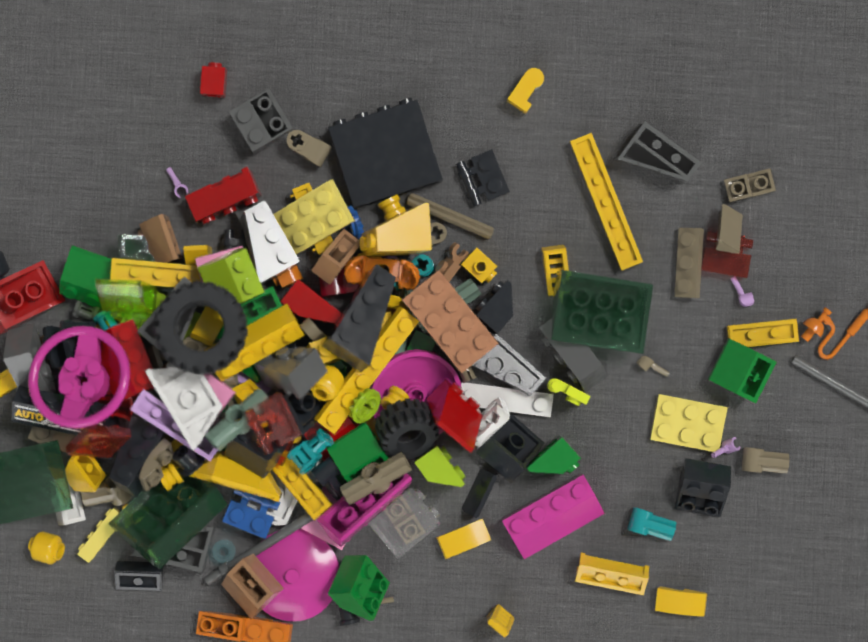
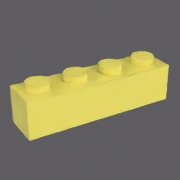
(99, 537)

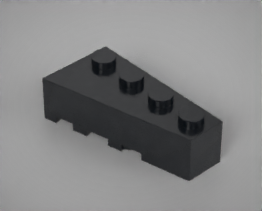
(360, 323)
(134, 454)

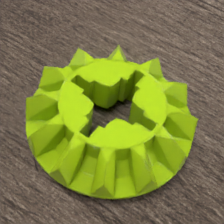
(362, 413)

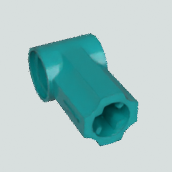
(646, 523)

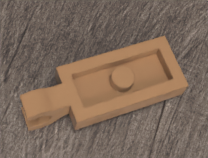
(450, 265)

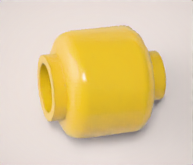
(329, 385)
(46, 548)

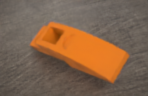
(242, 627)

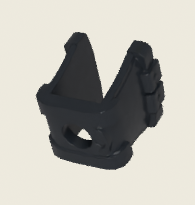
(65, 348)

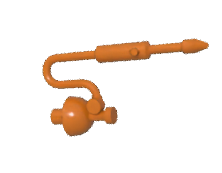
(816, 327)

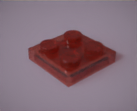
(98, 441)

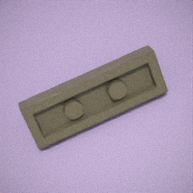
(689, 262)

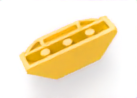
(231, 474)

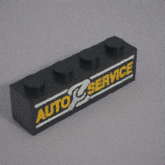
(26, 413)

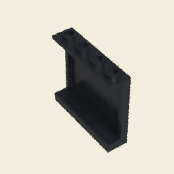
(385, 153)

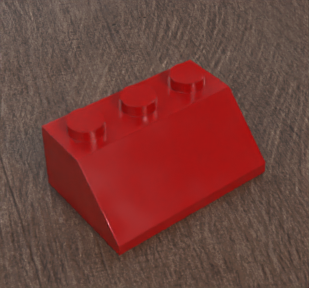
(137, 355)

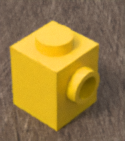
(480, 266)

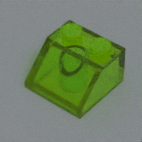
(127, 297)

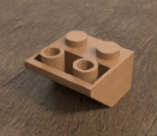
(251, 585)

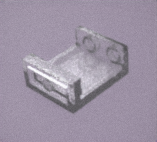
(405, 521)

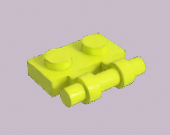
(573, 395)

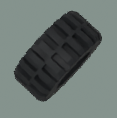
(177, 304)

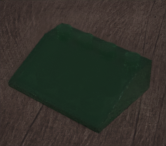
(600, 311)
(33, 482)
(165, 521)

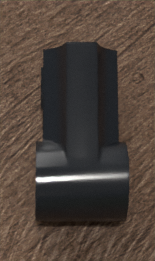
(330, 476)

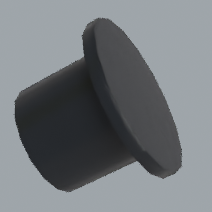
(187, 460)

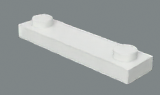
(516, 401)

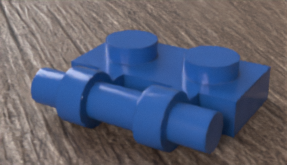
(248, 518)

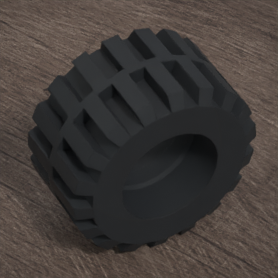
(407, 428)

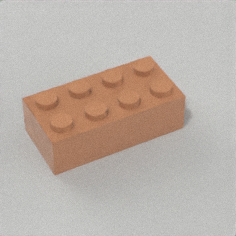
(450, 321)

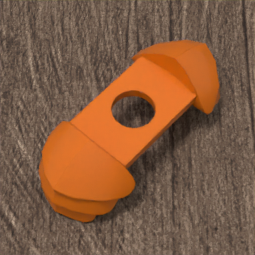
(405, 272)

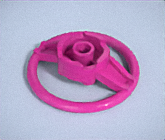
(84, 364)

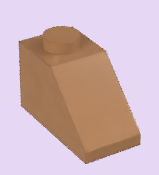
(336, 256)

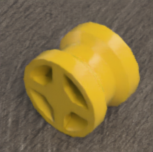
(391, 207)
(394, 394)
(171, 476)

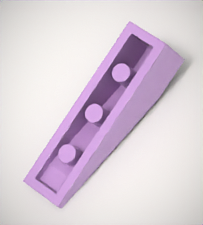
(156, 412)

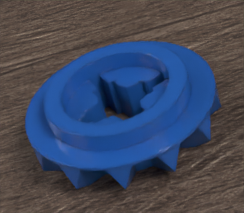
(355, 227)

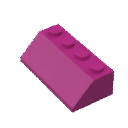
(553, 516)
(345, 520)

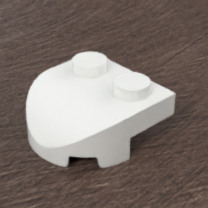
(492, 420)

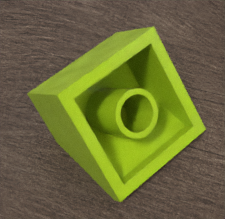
(234, 273)

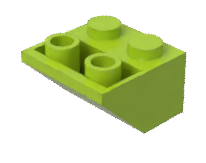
(438, 468)

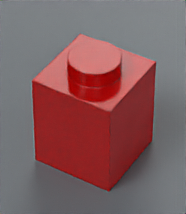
(213, 80)

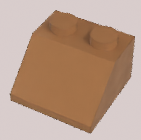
(161, 239)

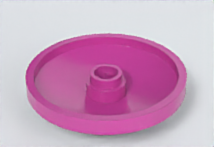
(416, 374)
(305, 571)

